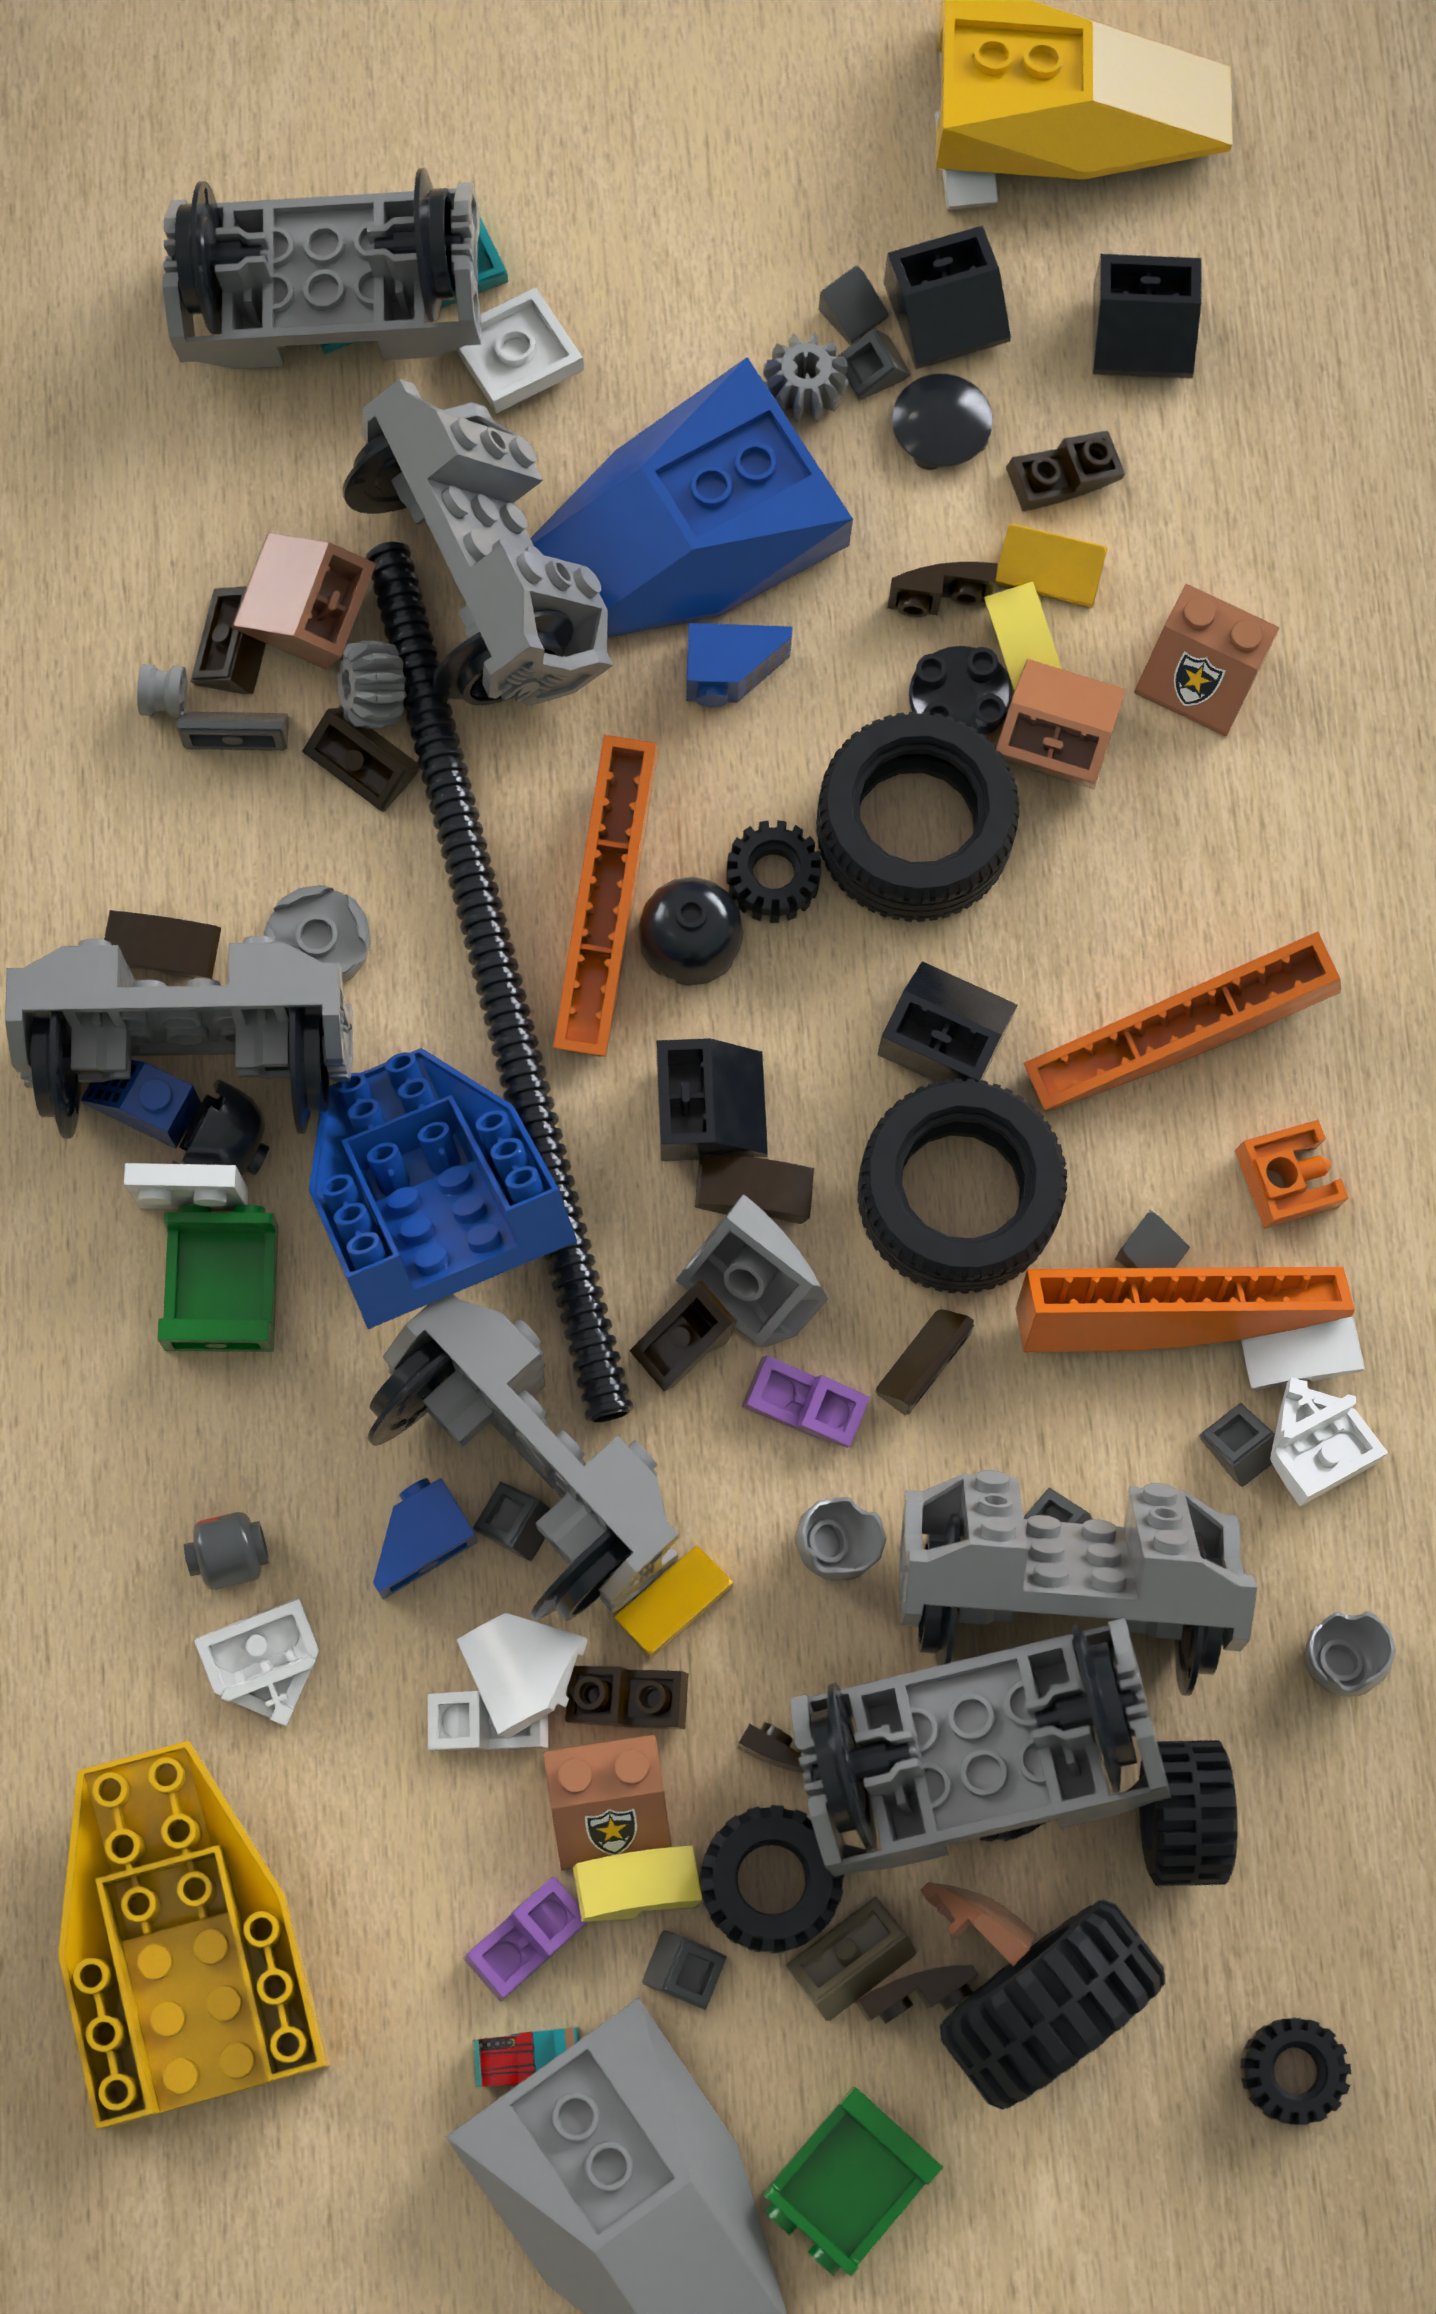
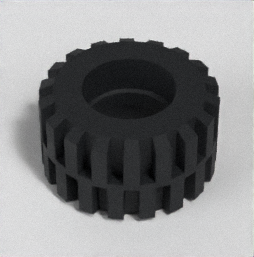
(1196, 1830)
(720, 1881)

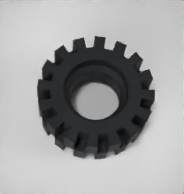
(780, 842)
(1329, 2062)

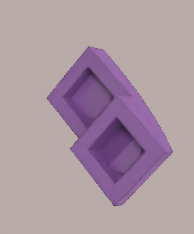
(806, 1401)
(526, 1939)

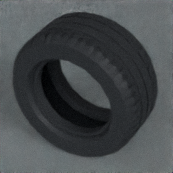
(930, 747)
(963, 1111)

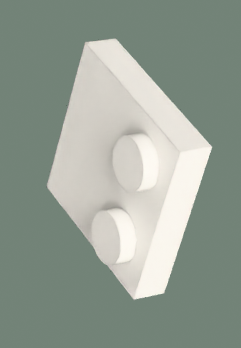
(520, 351)
(182, 1184)

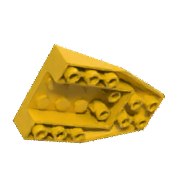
(1069, 95)
(176, 1944)

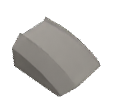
(756, 1275)

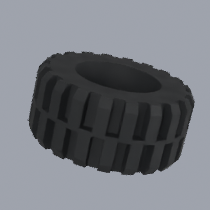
(1053, 2005)

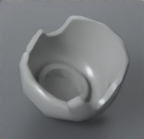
(839, 1539)
(1350, 1653)

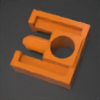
(1276, 1153)

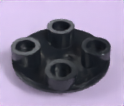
(942, 420)
(962, 685)

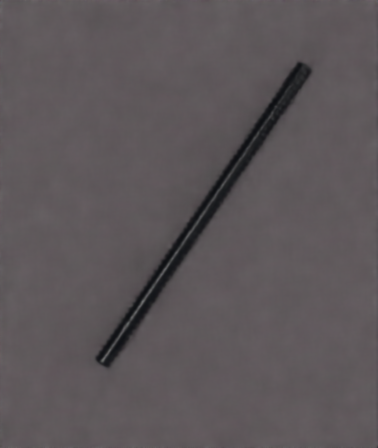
(495, 969)

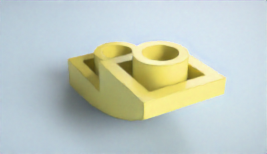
(1021, 629)
(637, 1882)

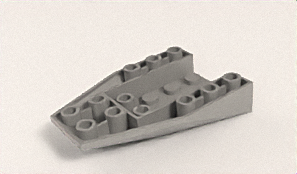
(624, 2180)

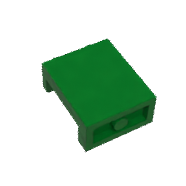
(219, 1280)
(849, 2182)

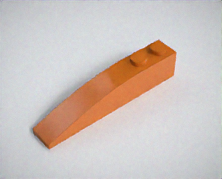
(606, 894)
(1187, 1023)
(1173, 1305)

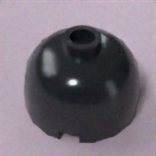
(690, 931)
(226, 1131)

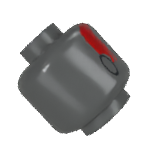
(227, 1550)

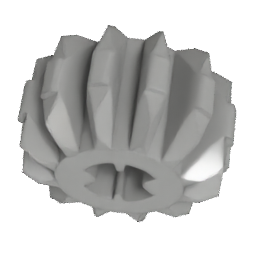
(806, 361)
(371, 684)

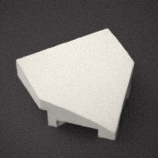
(1320, 1442)
(262, 1660)
(520, 1669)

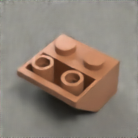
(304, 597)
(1060, 723)

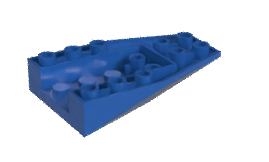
(700, 510)
(428, 1185)

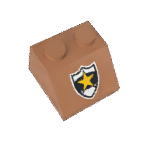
(1206, 659)
(607, 1799)

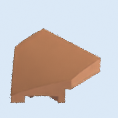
(990, 1918)

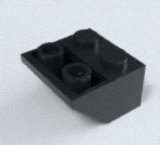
(947, 296)
(1146, 315)
(945, 1027)
(710, 1099)

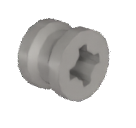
(162, 690)

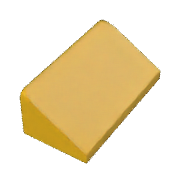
(1055, 563)
(674, 1601)

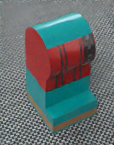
(516, 2057)

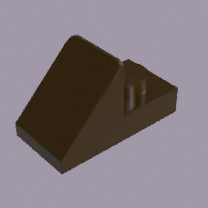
(684, 1336)

